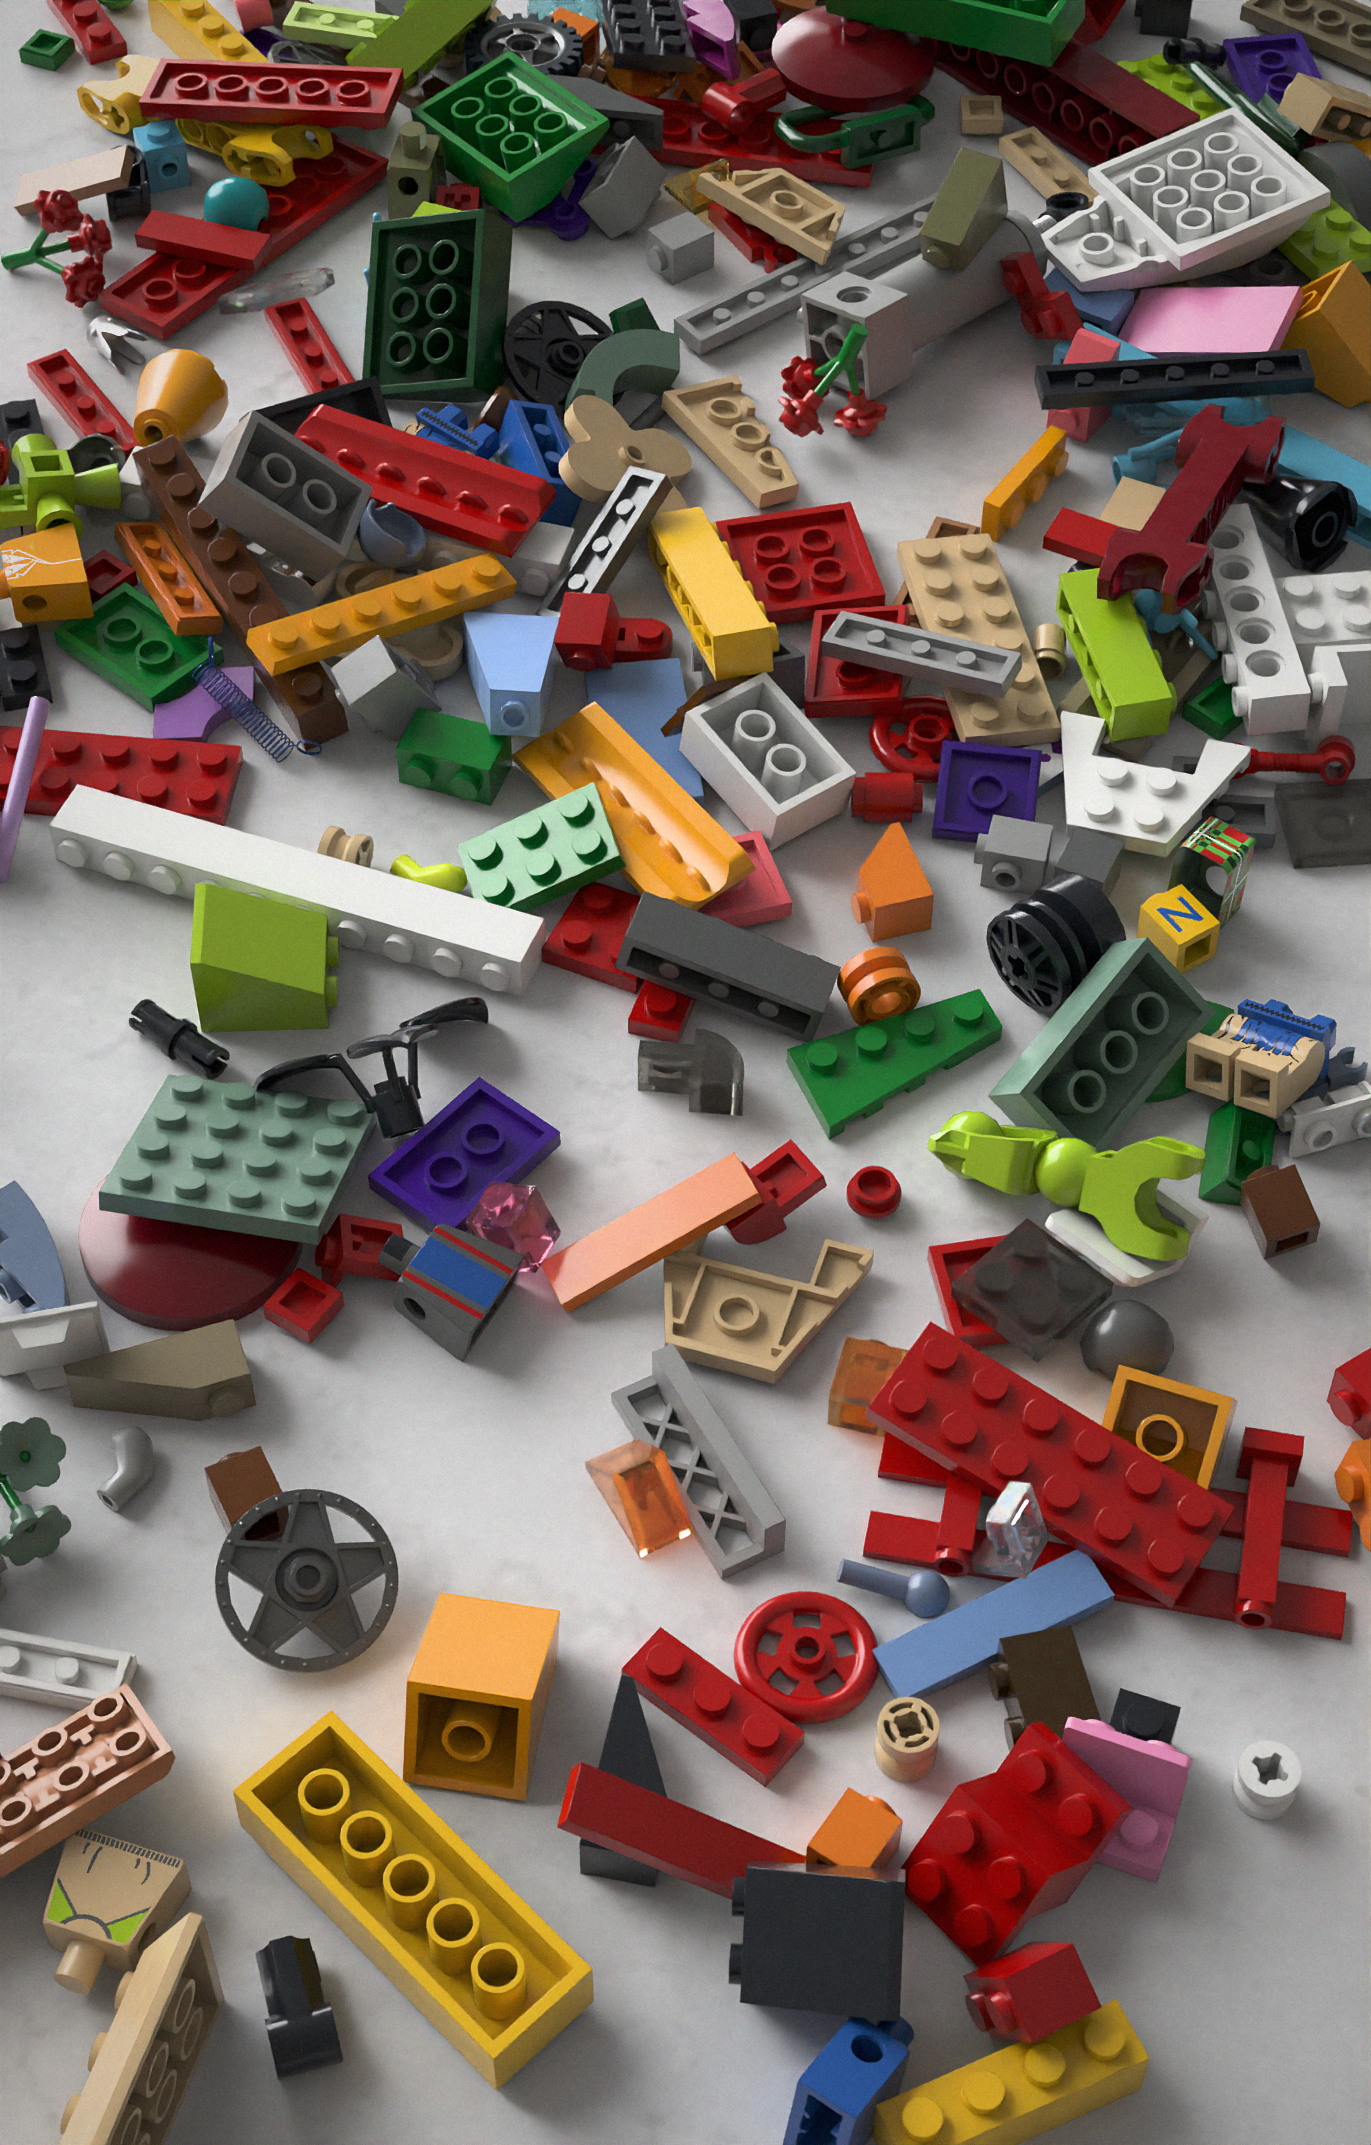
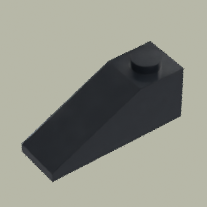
(631, 1757)

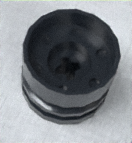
(1053, 940)

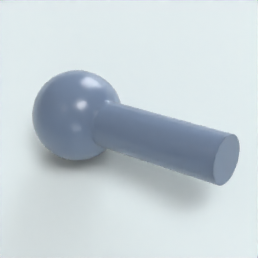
(922, 1593)

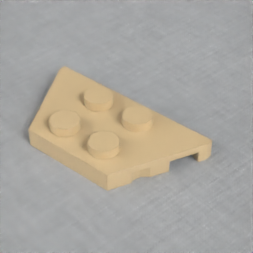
(781, 207)

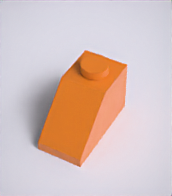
(892, 889)

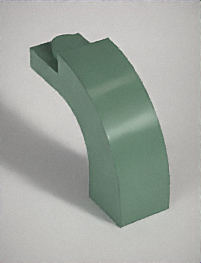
(628, 362)

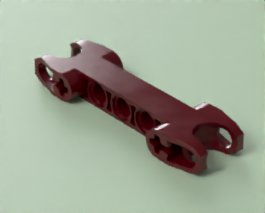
(1172, 546)

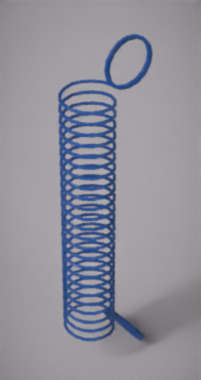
(211, 659)

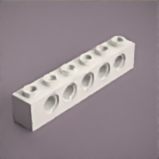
(1253, 630)

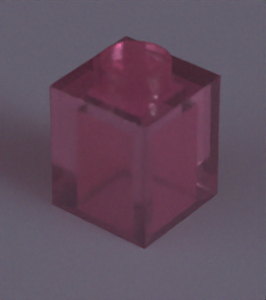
(516, 1220)

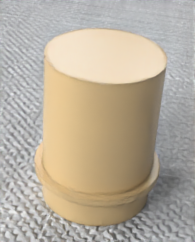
(1050, 650)

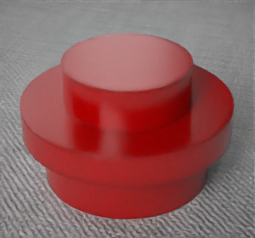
(874, 1192)

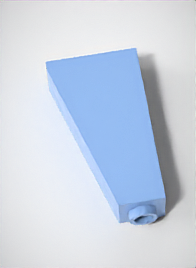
(511, 668)

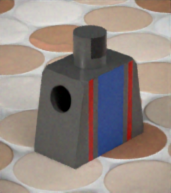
(451, 1284)

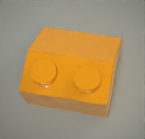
(1171, 1421)

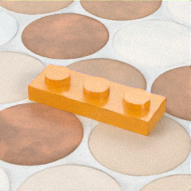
(1024, 483)

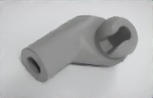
(134, 1464)

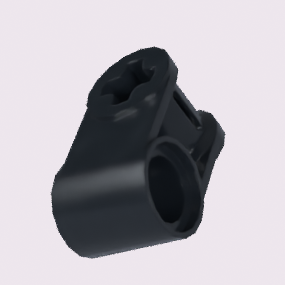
(136, 197)

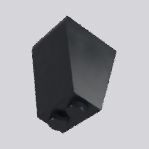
(820, 1938)

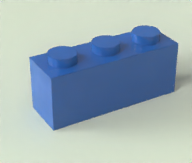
(535, 444)

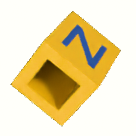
(1179, 928)

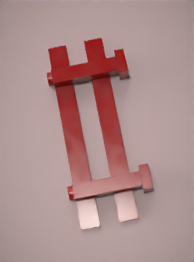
(1260, 1519)

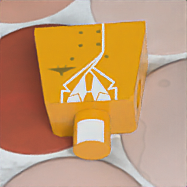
(45, 576)

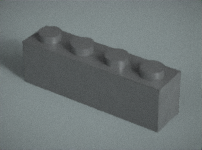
(727, 967)

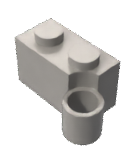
(623, 188)
(384, 687)

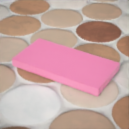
(1210, 320)

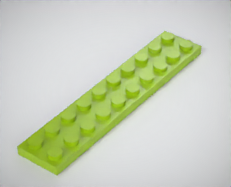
(1326, 238)

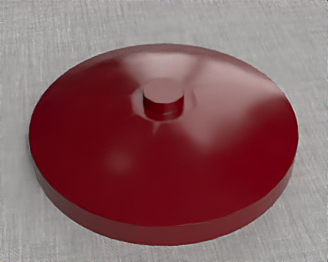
(850, 62)
(179, 1272)

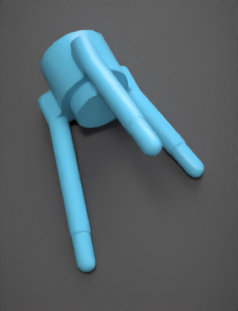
(1141, 463)
(1149, 604)

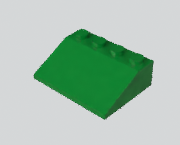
(512, 133)

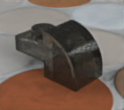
(705, 1071)

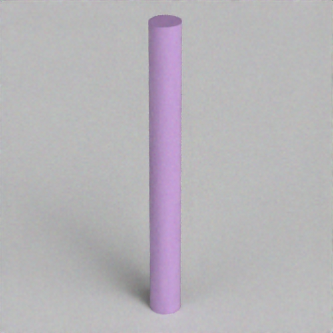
(21, 781)

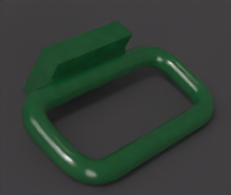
(1263, 115)
(860, 140)

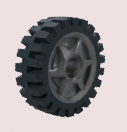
(539, 42)

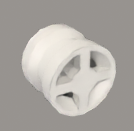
(1267, 1795)

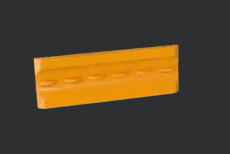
(661, 830)

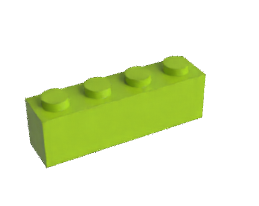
(1115, 658)

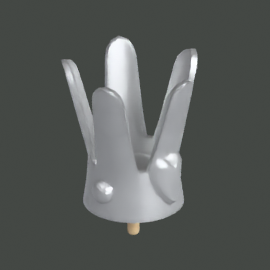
(109, 337)

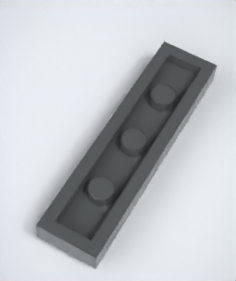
(610, 537)

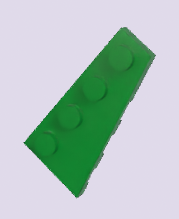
(869, 1064)

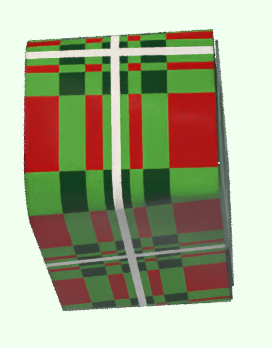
(1209, 846)

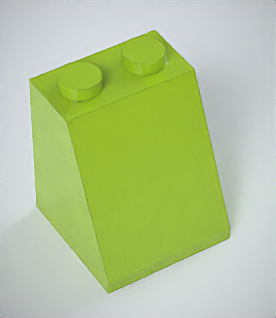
(260, 963)

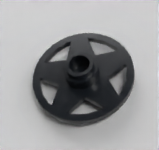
(553, 353)

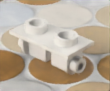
(1321, 1126)

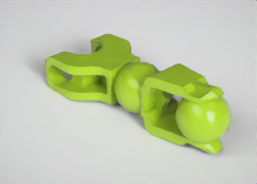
(1071, 1173)

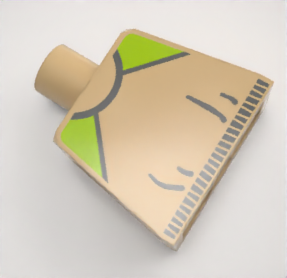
(109, 1905)

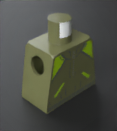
(414, 162)

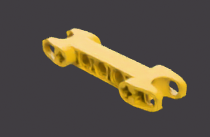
(247, 150)

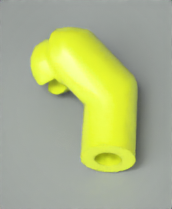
(440, 876)

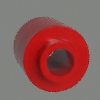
(886, 797)

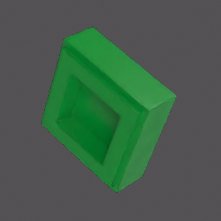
(47, 50)

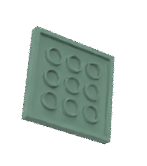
(239, 1159)

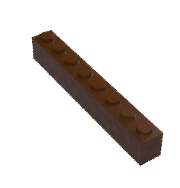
(235, 587)

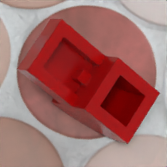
(784, 1184)

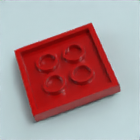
(804, 561)

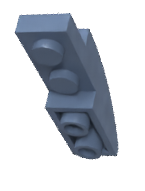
(28, 1255)

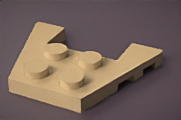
(752, 1318)

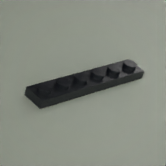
(1174, 379)

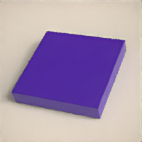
(982, 783)

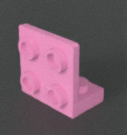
(1148, 1777)

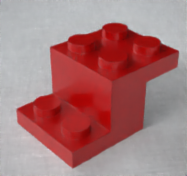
(1012, 1844)

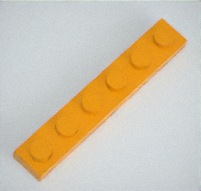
(380, 612)

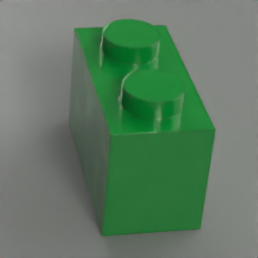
(453, 757)

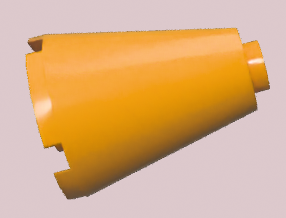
(178, 397)

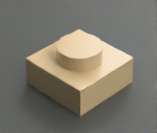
(981, 115)

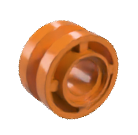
(878, 985)

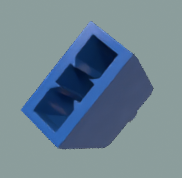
(847, 2081)

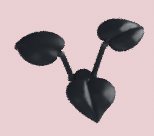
(394, 1100)

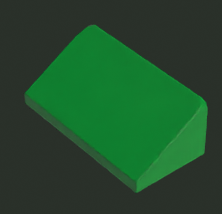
(1234, 1148)

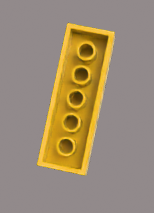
(415, 1899)

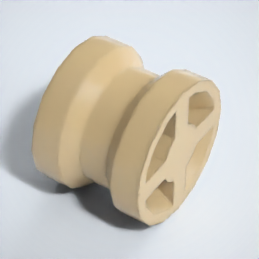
(345, 847)

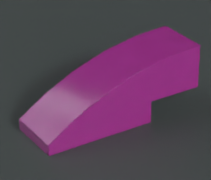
(713, 35)

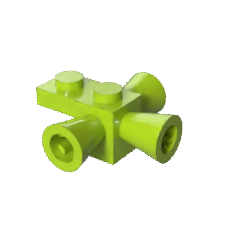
(51, 489)

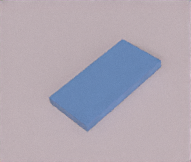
(642, 700)

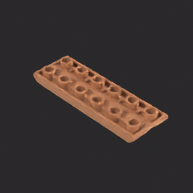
(77, 1774)

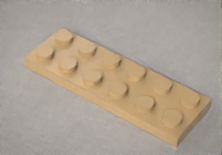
(965, 595)

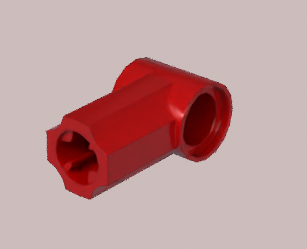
(738, 104)

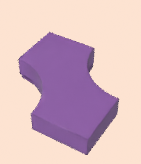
(198, 713)

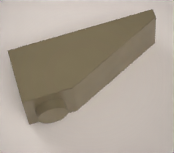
(172, 1377)

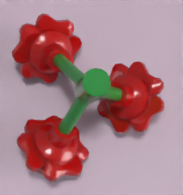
(58, 214)
(809, 383)

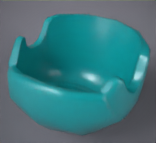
(236, 203)

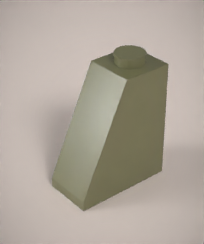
(965, 211)

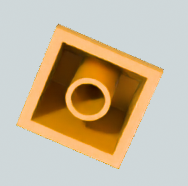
(1336, 334)
(479, 1696)

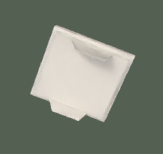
(48, 1340)

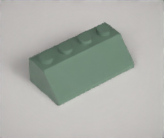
(1105, 1047)

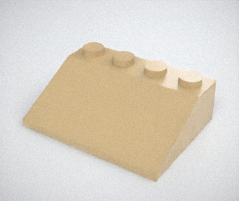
(152, 2045)

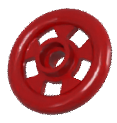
(920, 738)
(806, 1702)

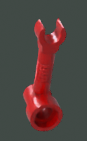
(1328, 750)

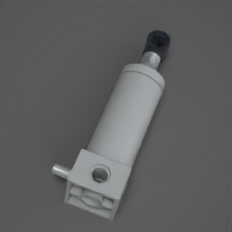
(919, 301)

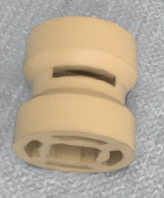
(910, 1753)

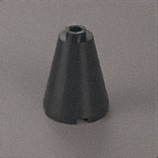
(1302, 518)

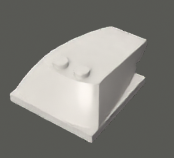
(1185, 208)

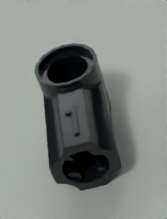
(299, 2020)

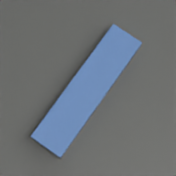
(970, 1634)

